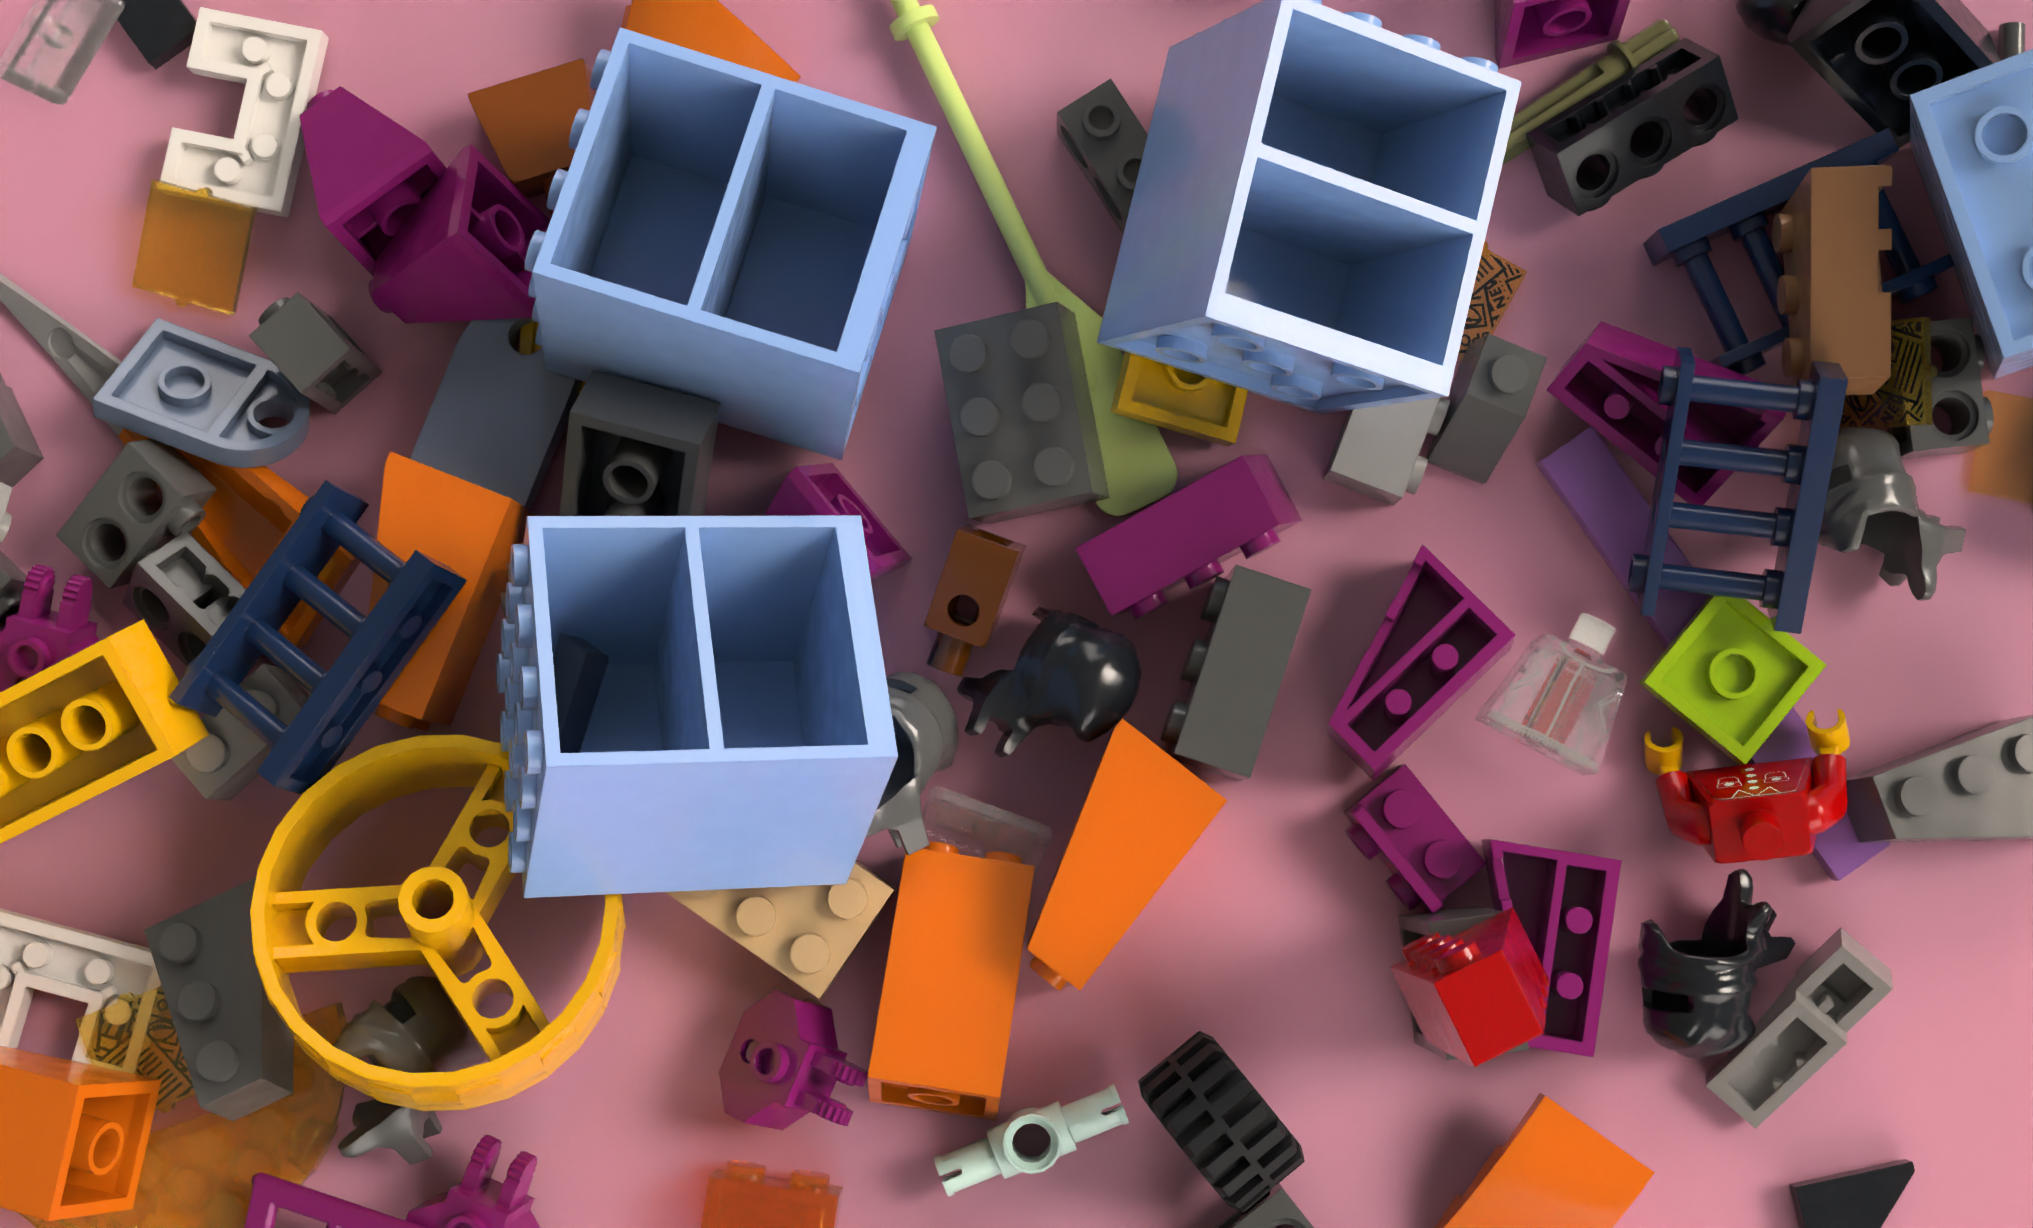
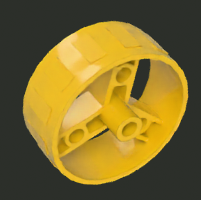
(443, 921)

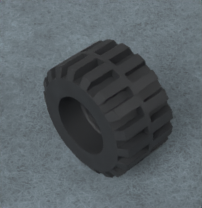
(1221, 1121)

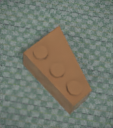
(1835, 276)

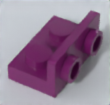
(1413, 840)

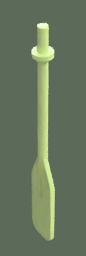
(1132, 451)

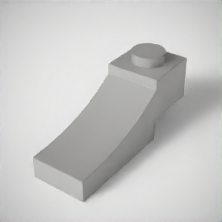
(1801, 1028)

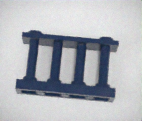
(1746, 221)
(1792, 529)
(364, 670)

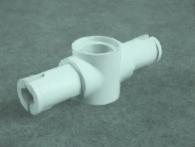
(997, 1151)

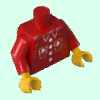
(1756, 807)

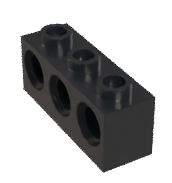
(1633, 126)

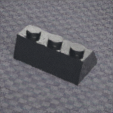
(1888, 50)

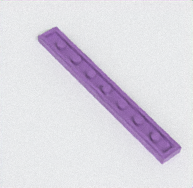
(1617, 525)

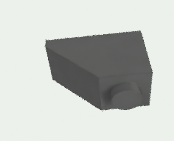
(1485, 407)

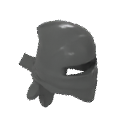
(1877, 506)
(925, 745)
(412, 1035)

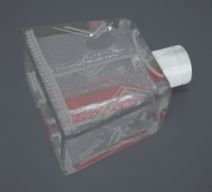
(1561, 697)

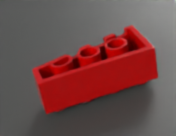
(1476, 989)

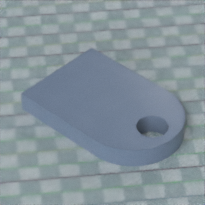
(204, 398)
(497, 413)

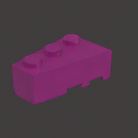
(1615, 390)
(1189, 535)
(1418, 665)
(1568, 916)

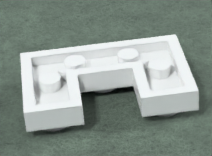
(281, 77)
(65, 964)

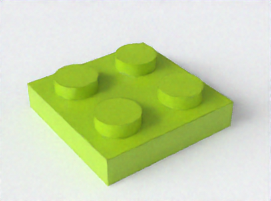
(1732, 675)

